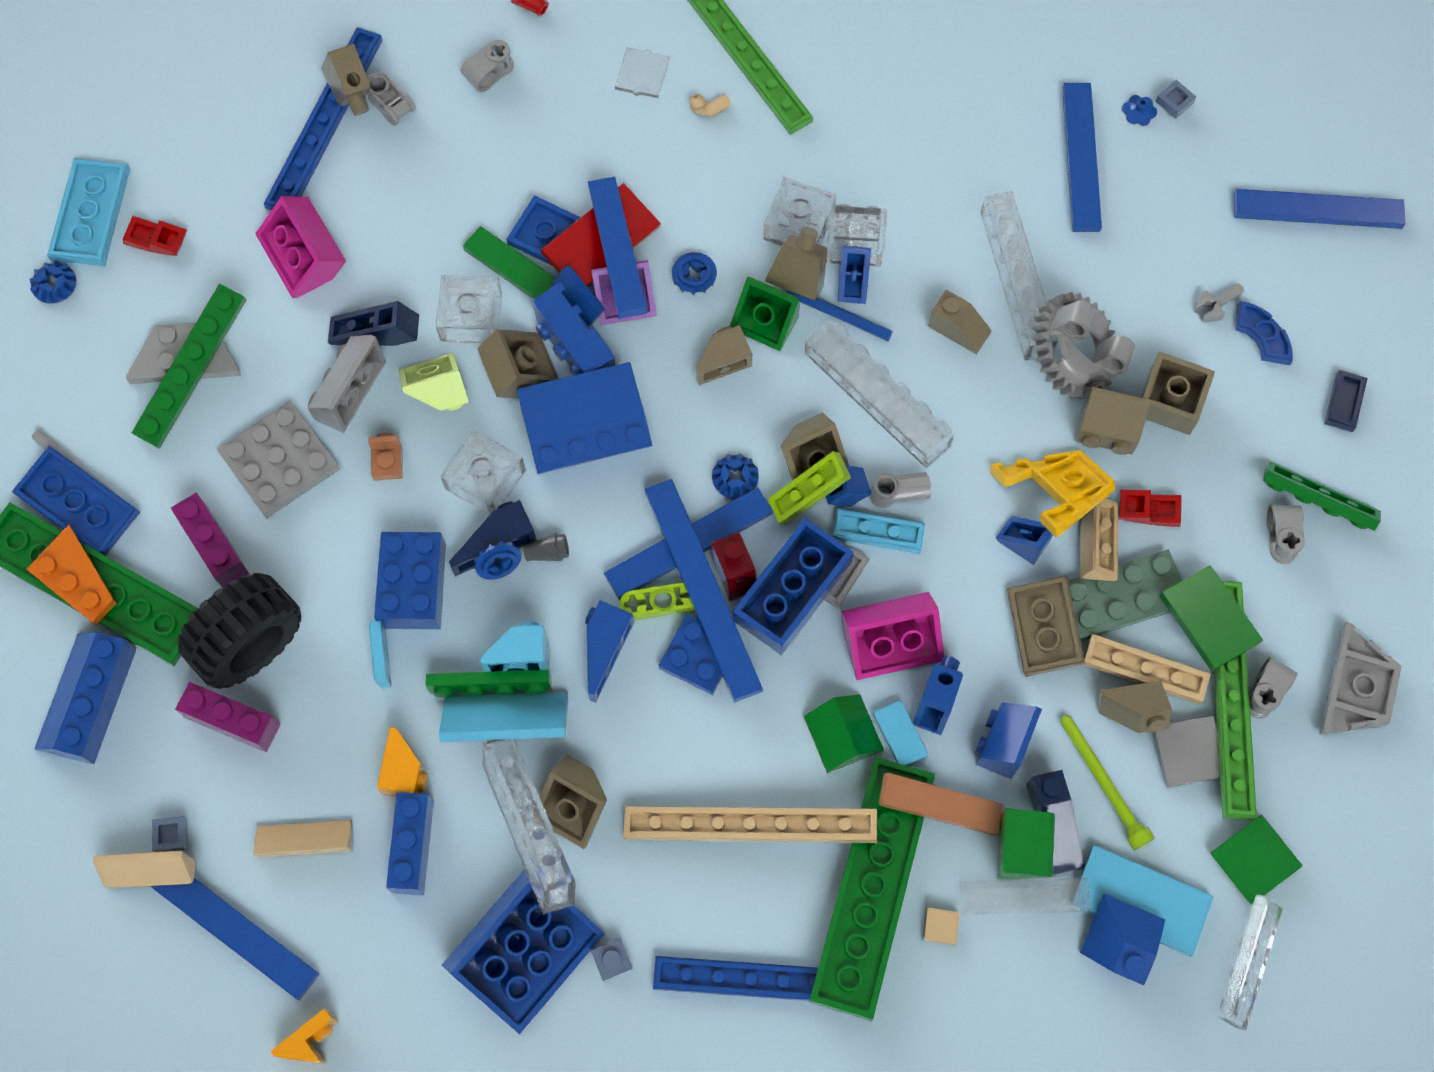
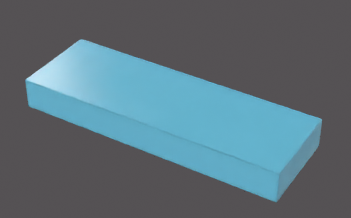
(878, 531)

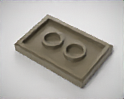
(1046, 626)

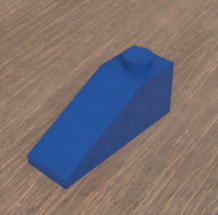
(606, 635)

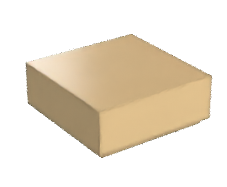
(941, 926)

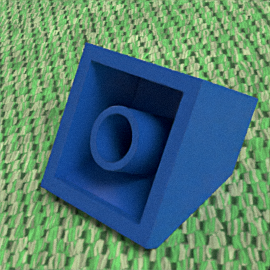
(1008, 738)

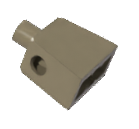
(347, 78)
(800, 265)

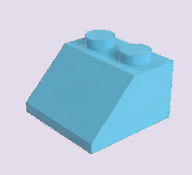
(519, 650)

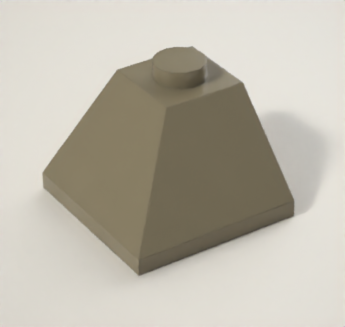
(810, 443)
(573, 800)

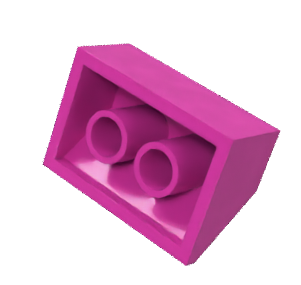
(299, 245)
(893, 635)

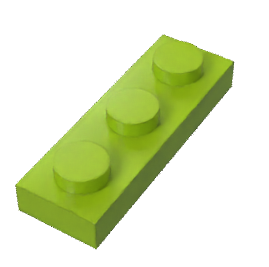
(809, 488)

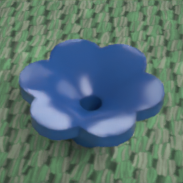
(1139, 110)

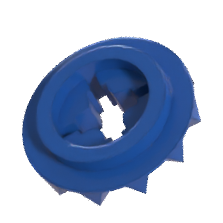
(699, 263)
(64, 282)
(735, 487)
(509, 560)

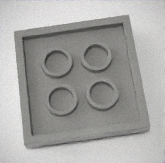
(278, 459)

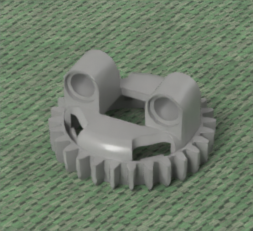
(1071, 320)

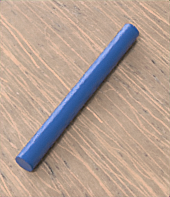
(846, 316)

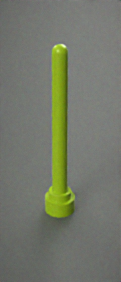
(1137, 833)

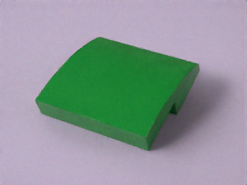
(1256, 859)

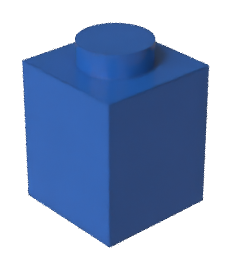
(852, 490)

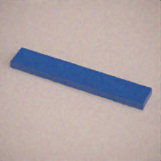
(1081, 157)
(1319, 208)
(617, 248)
(657, 560)
(241, 936)
(733, 978)

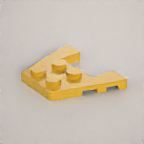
(1068, 478)

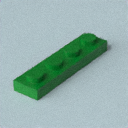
(1330, 500)
(476, 683)

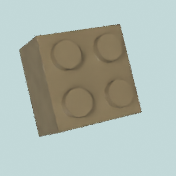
(1176, 392)

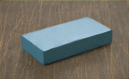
(379, 654)
(900, 734)

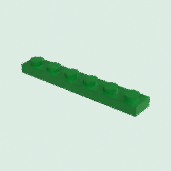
(189, 366)

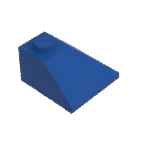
(1124, 939)

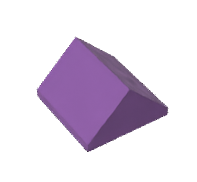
(605, 295)

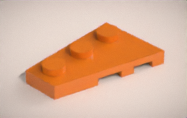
(73, 577)

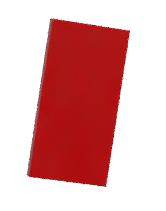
(581, 242)

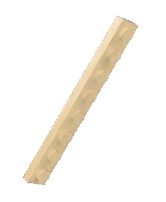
(750, 824)

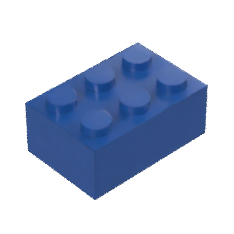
(410, 580)

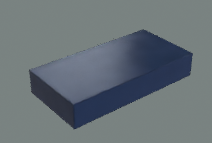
(1346, 401)

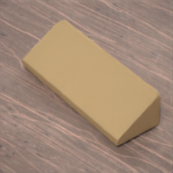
(1100, 542)
(303, 839)
(145, 869)

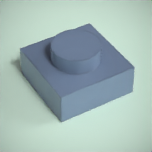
(1176, 99)
(169, 834)
(611, 959)

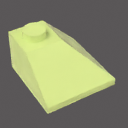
(435, 383)

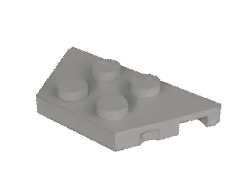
(161, 350)
(1360, 686)

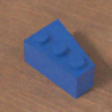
(570, 333)

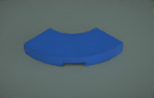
(1266, 333)

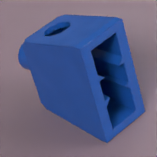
(939, 696)

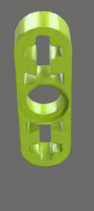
(653, 592)

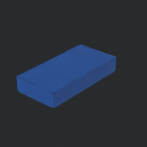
(579, 294)

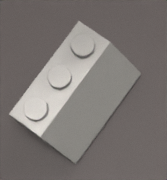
(347, 382)

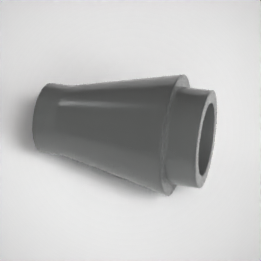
(549, 548)

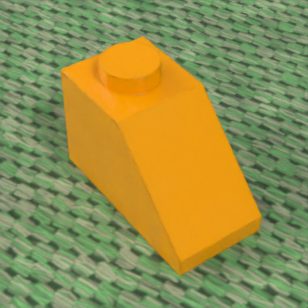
(400, 768)

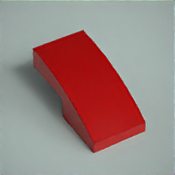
(153, 237)
(1149, 509)

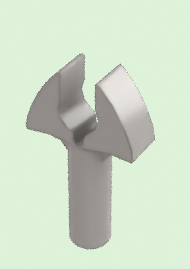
(1217, 302)

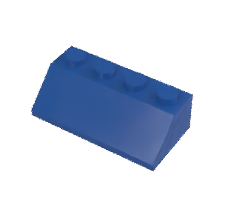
(86, 697)

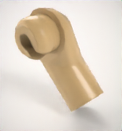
(708, 108)

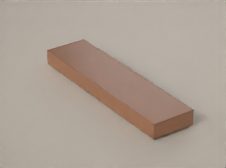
(940, 804)

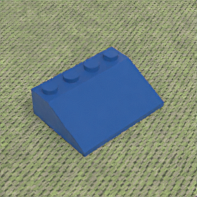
(584, 418)
(521, 955)

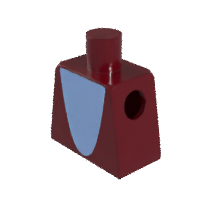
(732, 563)

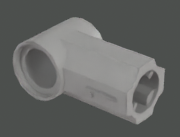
(902, 487)

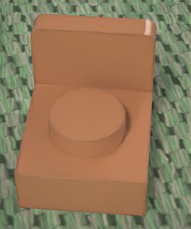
(386, 457)

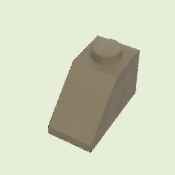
(959, 322)
(724, 355)
(1137, 706)

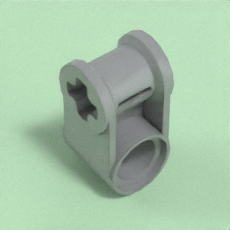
(486, 68)
(391, 100)
(1285, 532)
(1271, 685)

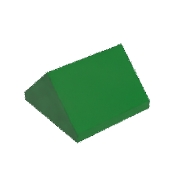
(766, 313)
(843, 732)
(1026, 844)

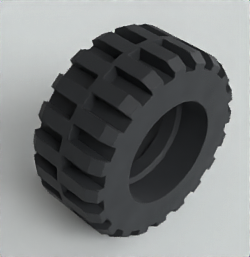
(239, 630)

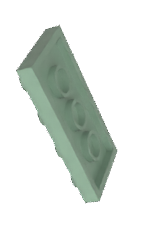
(1131, 599)

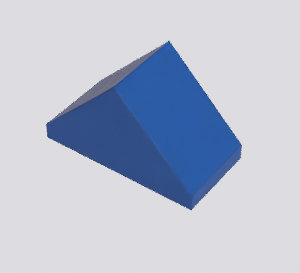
(854, 274)
(1025, 538)

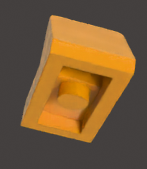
(299, 1044)

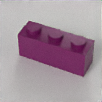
(209, 540)
(227, 716)

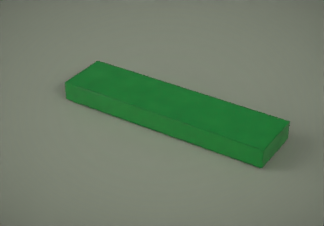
(508, 263)

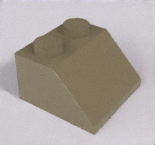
(515, 361)
(1112, 421)

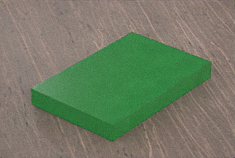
(1211, 618)

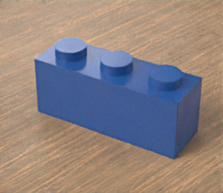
(410, 844)

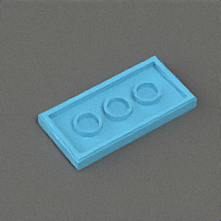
(88, 212)
(504, 717)
(1163, 896)

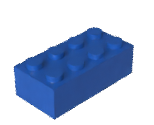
(792, 586)

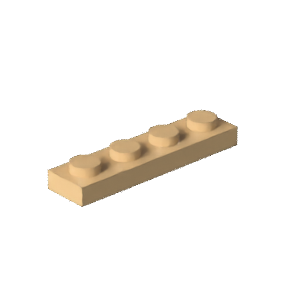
(1146, 667)

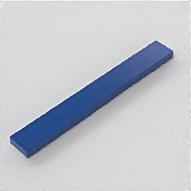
(318, 129)
(703, 591)

